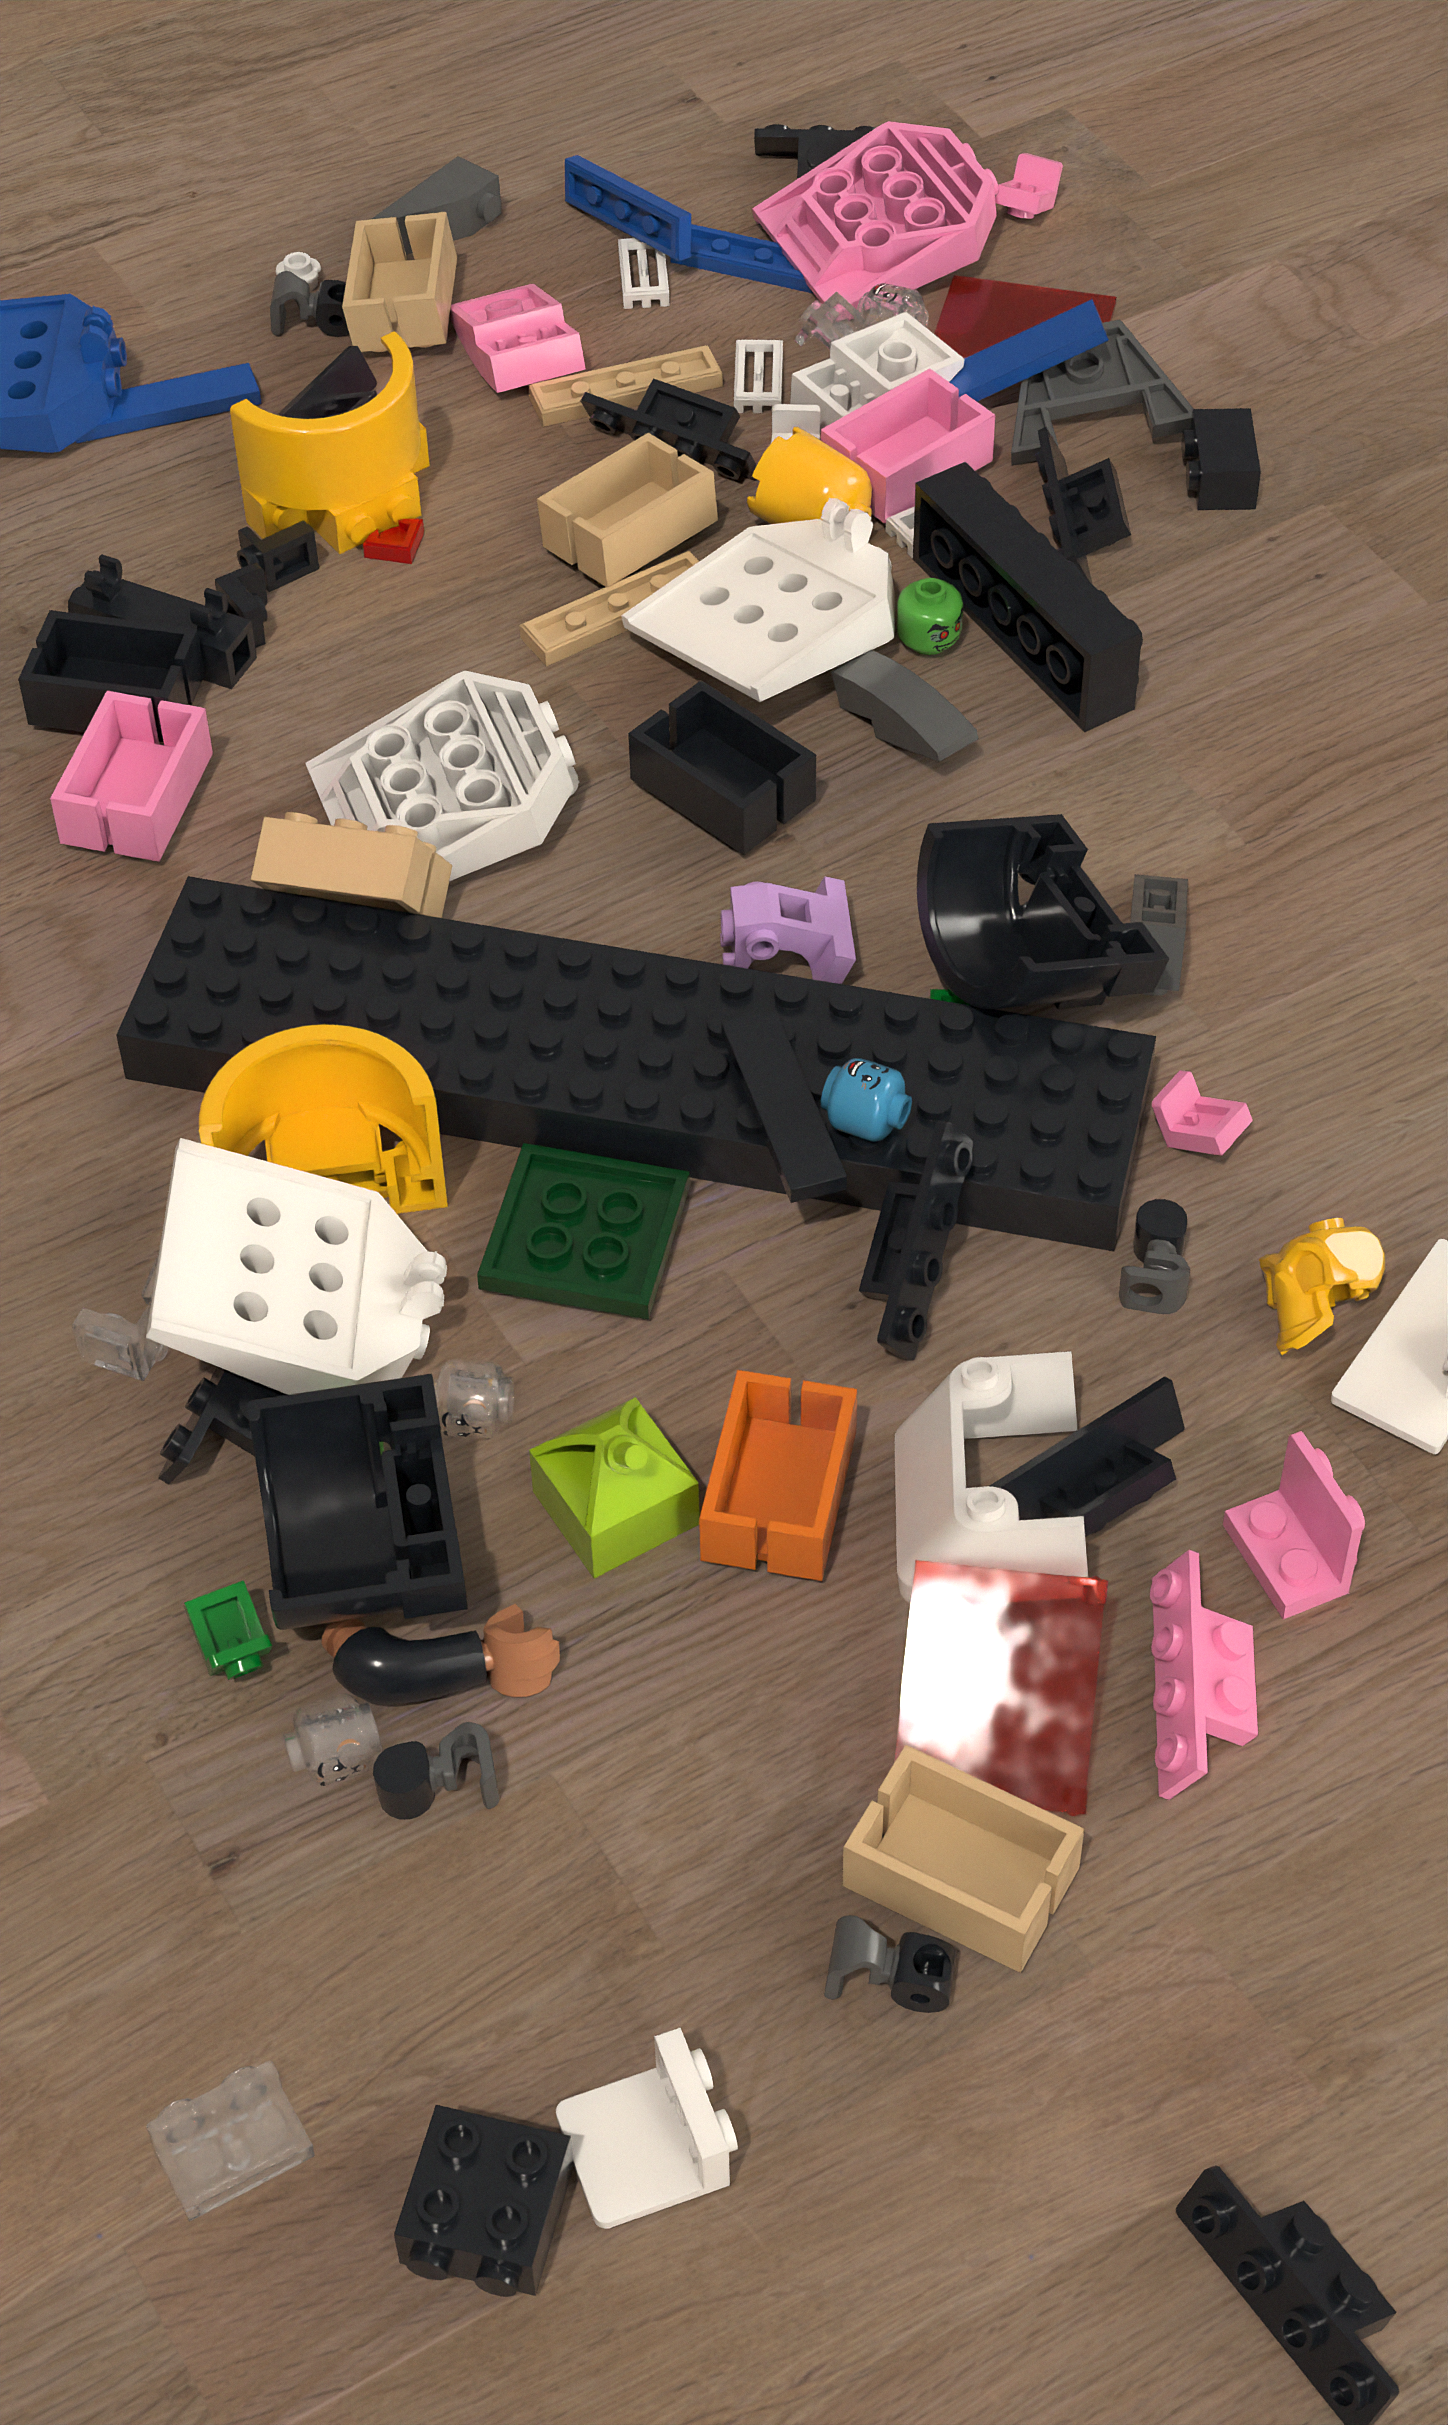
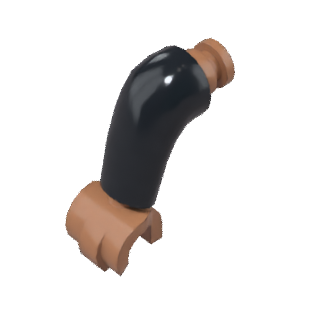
(408, 1671)

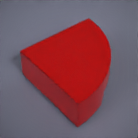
(396, 543)

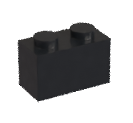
(1222, 459)

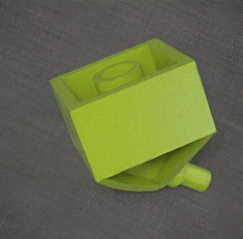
(615, 1487)

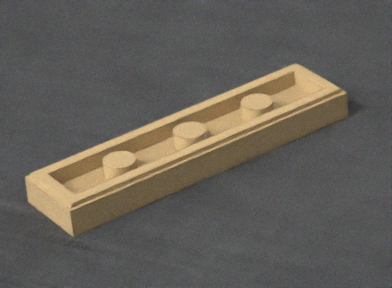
(624, 383)
(597, 614)

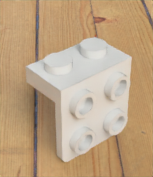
(649, 2137)

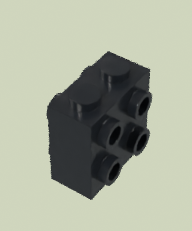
(484, 2201)

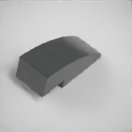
(902, 706)

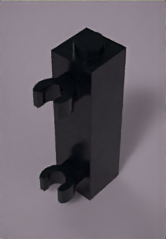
(223, 637)

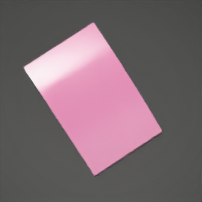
(517, 337)

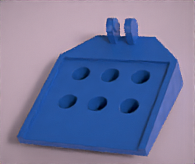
(56, 371)

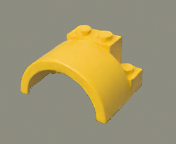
(337, 470)
(320, 1108)

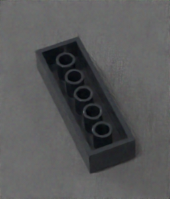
(1027, 596)

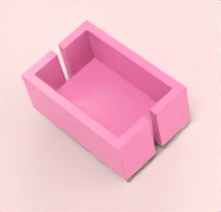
(912, 436)
(125, 783)

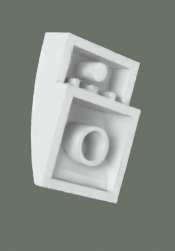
(871, 365)

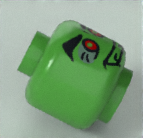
(929, 616)

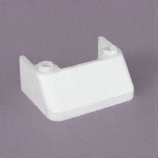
(982, 1525)

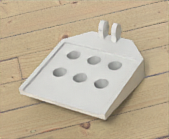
(777, 603)
(459, 766)
(288, 1275)

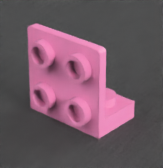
(1301, 1536)

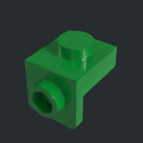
(228, 1631)

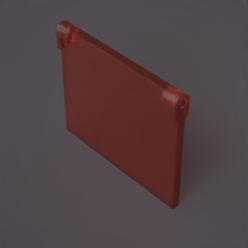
(990, 311)
(1004, 1677)

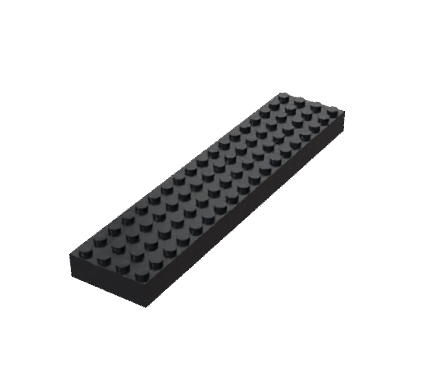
(629, 1053)

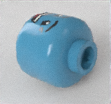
(866, 1099)

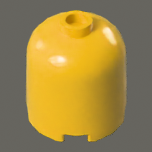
(801, 477)

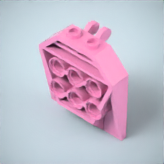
(884, 211)

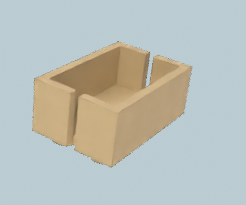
(396, 293)
(627, 509)
(351, 864)
(962, 1857)

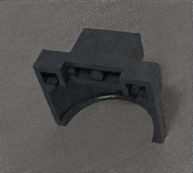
(1050, 950)
(353, 1525)

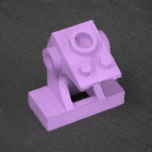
(789, 919)

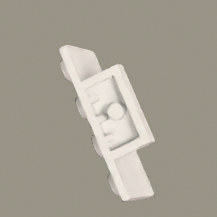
(1403, 1367)

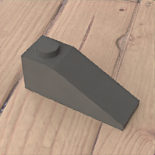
(461, 190)
(1163, 910)

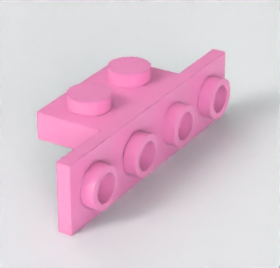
(1199, 1676)

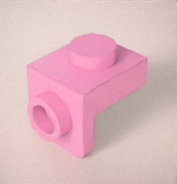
(1032, 187)
(1198, 1121)

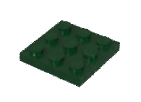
(584, 1231)

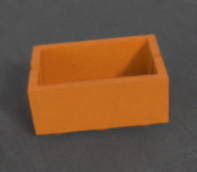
(776, 1481)

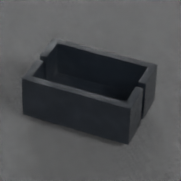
(91, 654)
(723, 767)

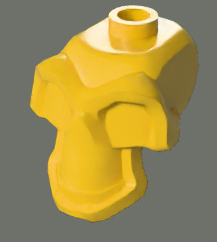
(1316, 1272)

